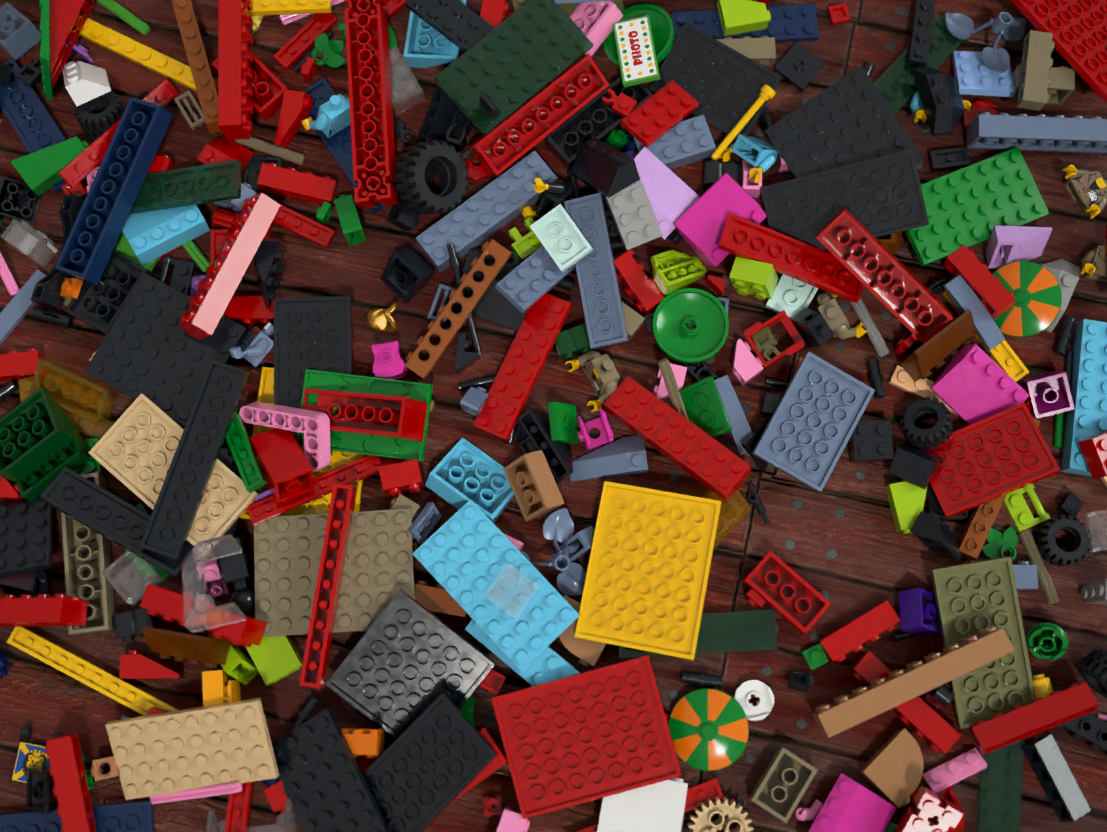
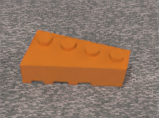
(365, 741)

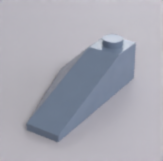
(615, 459)

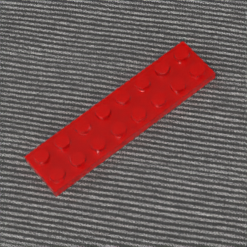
(789, 257)
(522, 366)

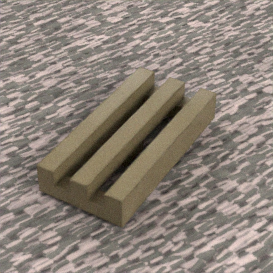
(198, 122)

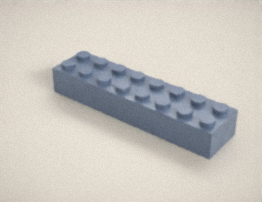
(1037, 133)
(485, 211)

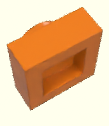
(71, 288)

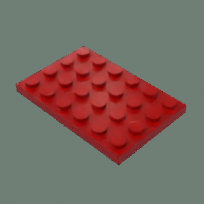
(990, 460)

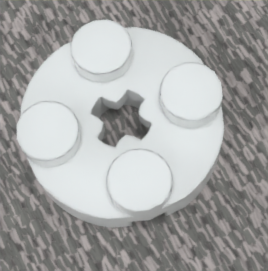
(760, 690)

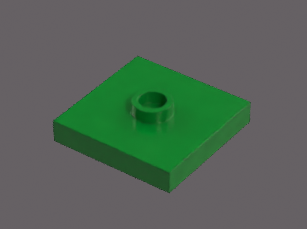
(563, 422)

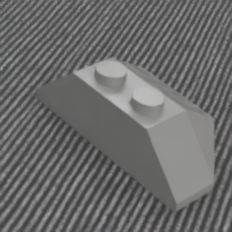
(1067, 277)

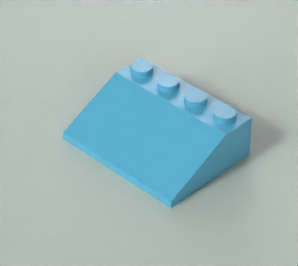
(427, 46)
(163, 230)
(471, 475)

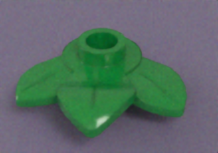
(330, 50)
(999, 542)

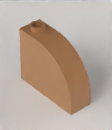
(585, 650)
(896, 768)

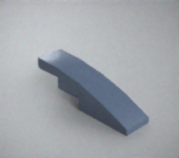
(964, 299)
(735, 413)

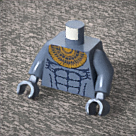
(254, 345)

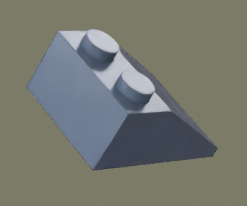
(16, 32)

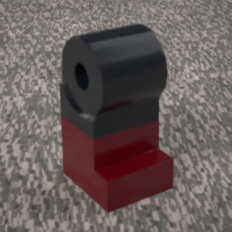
(938, 696)

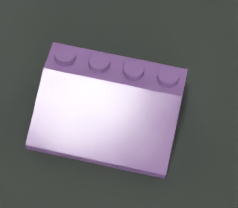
(665, 190)

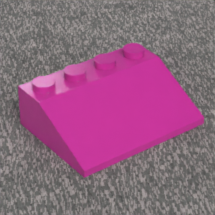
(705, 218)
(977, 386)
(852, 809)

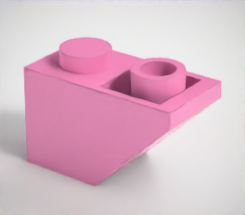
(749, 186)
(744, 364)
(679, 374)
(213, 581)

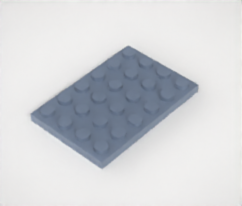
(813, 421)

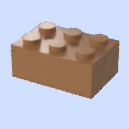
(533, 485)

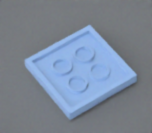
(977, 79)

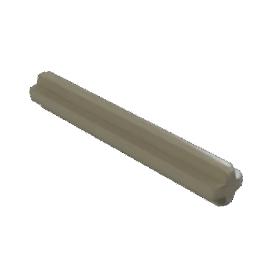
(272, 150)
(672, 387)
(1036, 559)

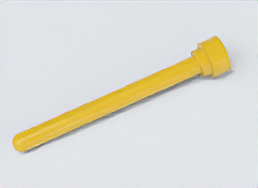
(765, 94)

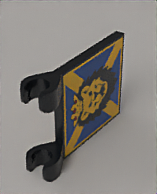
(29, 755)

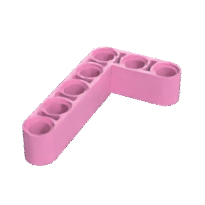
(312, 423)

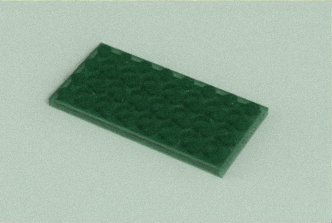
(514, 62)

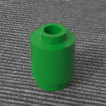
(616, 139)

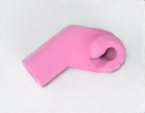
(809, 813)

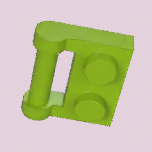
(1019, 510)

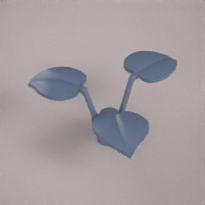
(1004, 24)
(560, 528)

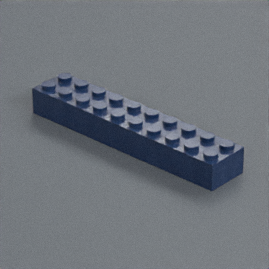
(113, 191)

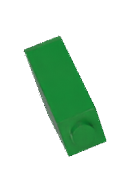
(350, 219)

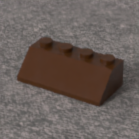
(940, 346)
(187, 646)

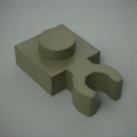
(765, 342)

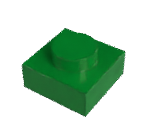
(324, 213)
(814, 656)

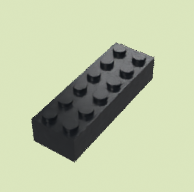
(591, 122)

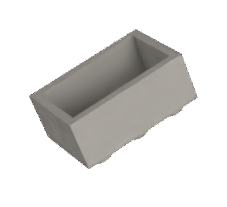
(633, 216)

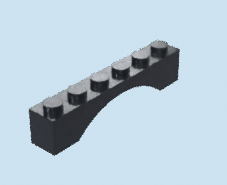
(48, 289)

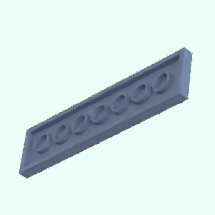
(598, 274)

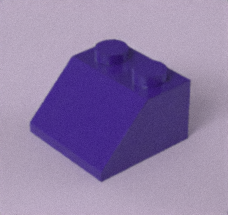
(919, 612)

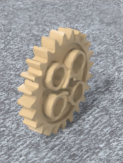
(703, 823)

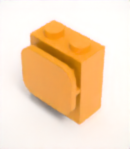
(219, 688)

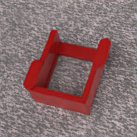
(783, 317)

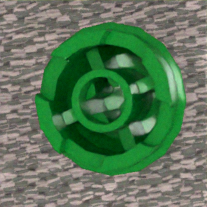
(1047, 641)

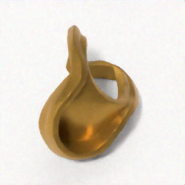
(379, 318)

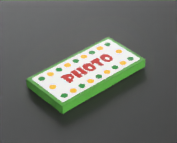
(636, 51)

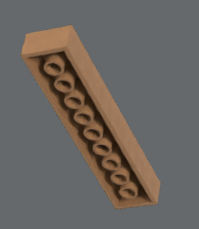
(915, 680)

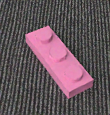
(954, 770)

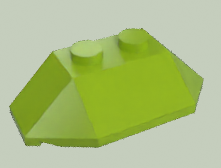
(676, 270)

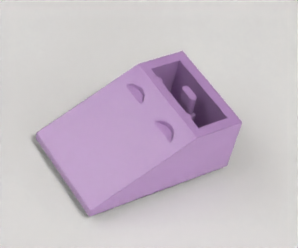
(1015, 244)

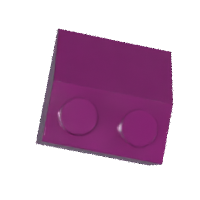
(1049, 393)

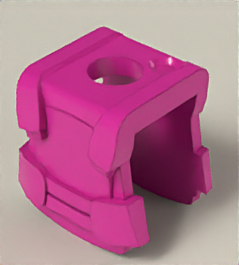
(388, 361)
(602, 425)

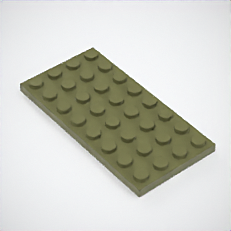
(968, 601)

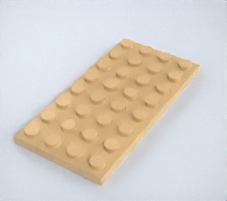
(140, 453)
(192, 748)

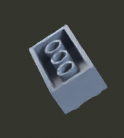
(682, 144)

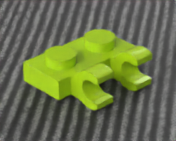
(527, 244)

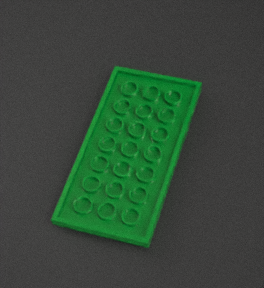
(972, 201)

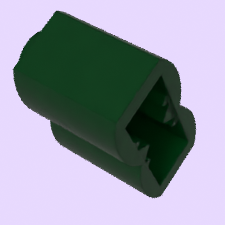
(572, 342)

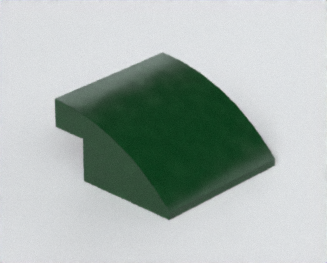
(38, 444)

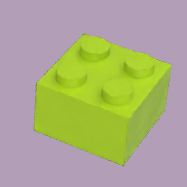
(753, 278)

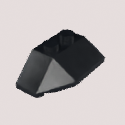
(939, 99)
(535, 435)

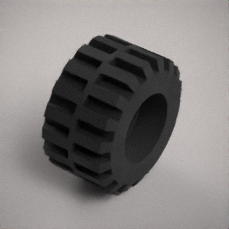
(99, 114)
(926, 409)
(1077, 534)
(1094, 670)

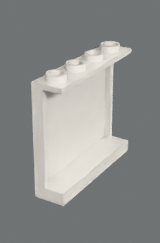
(645, 809)

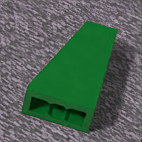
(42, 167)

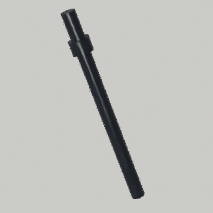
(455, 263)

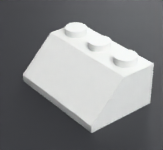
(85, 81)

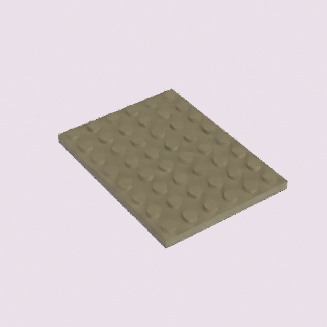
(288, 564)

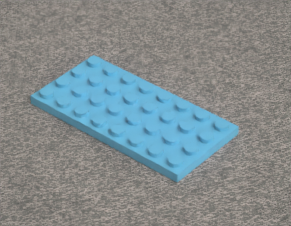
(466, 560)

